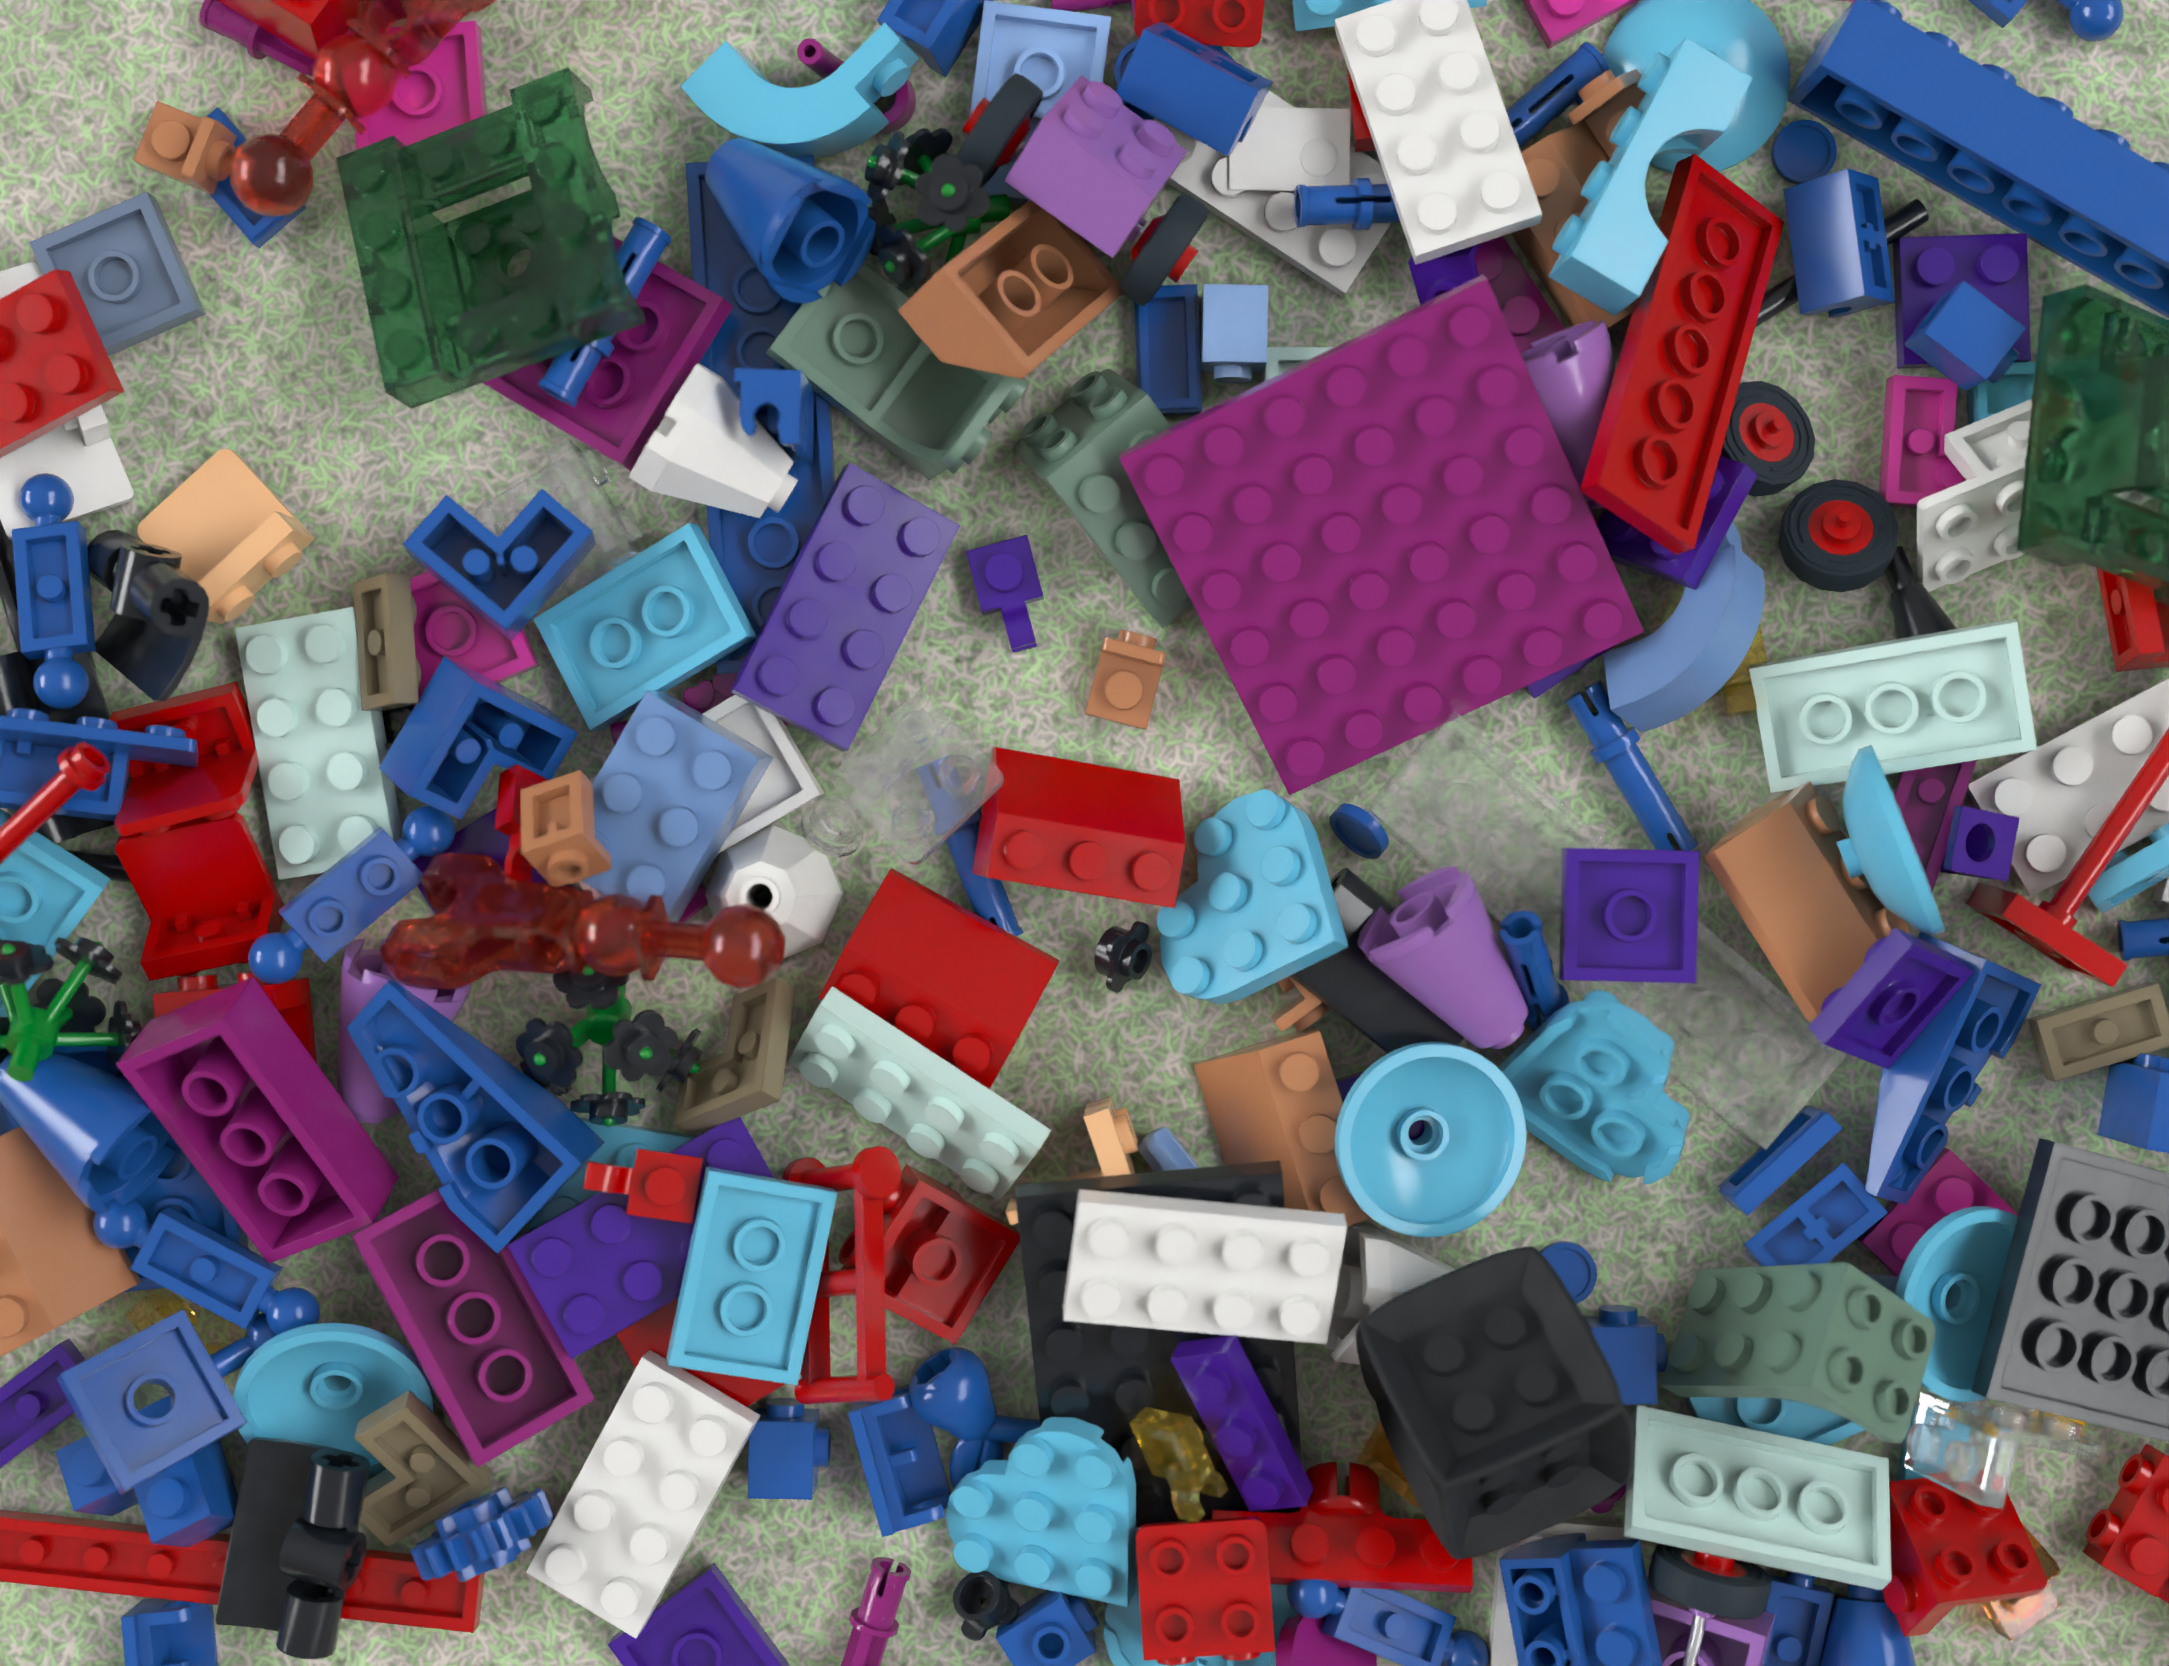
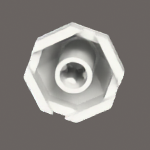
(708, 456)
(799, 877)
(1372, 1273)

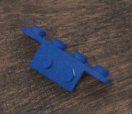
(33, 743)

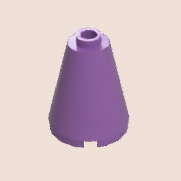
(1573, 382)
(1449, 957)
(361, 979)

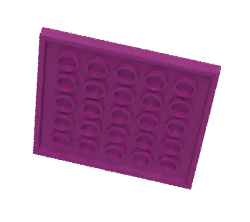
(1383, 536)

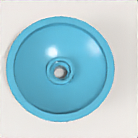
(1730, 30)
(1882, 846)
(1459, 1162)
(1955, 1284)
(323, 1381)

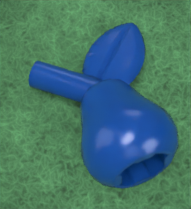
(956, 1396)

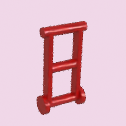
(873, 1177)

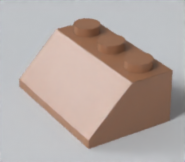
(1558, 172)
(1012, 296)
(1798, 896)
(1285, 1107)
(48, 1248)

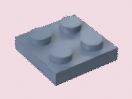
(124, 271)

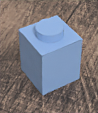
(1233, 331)

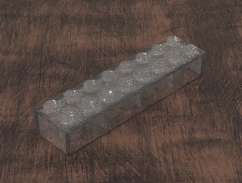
(1733, 1031)

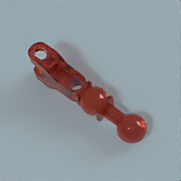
(350, 81)
(538, 928)

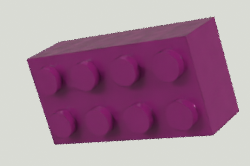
(259, 1120)
(471, 1327)

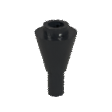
(1912, 605)

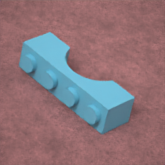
(1615, 240)

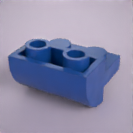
(1580, 1603)

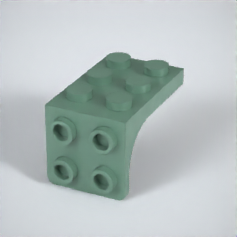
(888, 379)
(1079, 461)
(1805, 1338)

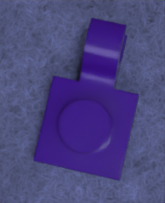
(1005, 583)

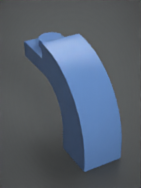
(1695, 648)

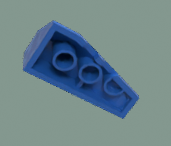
(1940, 1072)
(479, 1120)

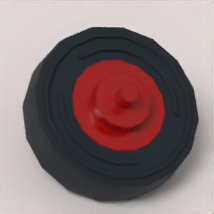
(1770, 436)
(1838, 535)

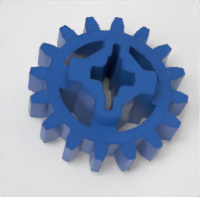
(482, 1534)

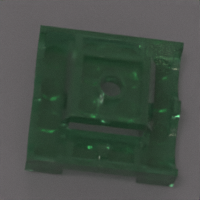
(443, 290)
(2097, 434)

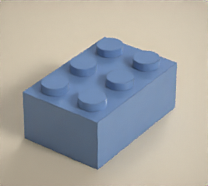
(670, 800)

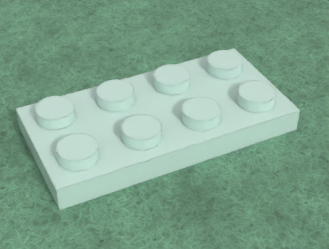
(1909, 697)
(315, 741)
(917, 1095)
(1759, 1498)

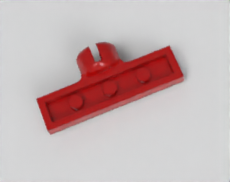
(1354, 1542)

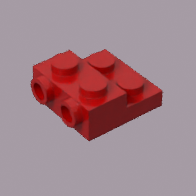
(937, 1254)
(2134, 1530)

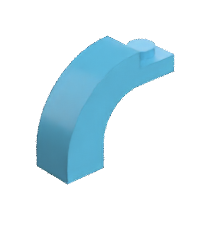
(810, 118)

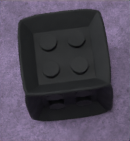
(1496, 1401)

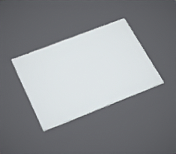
(1272, 149)

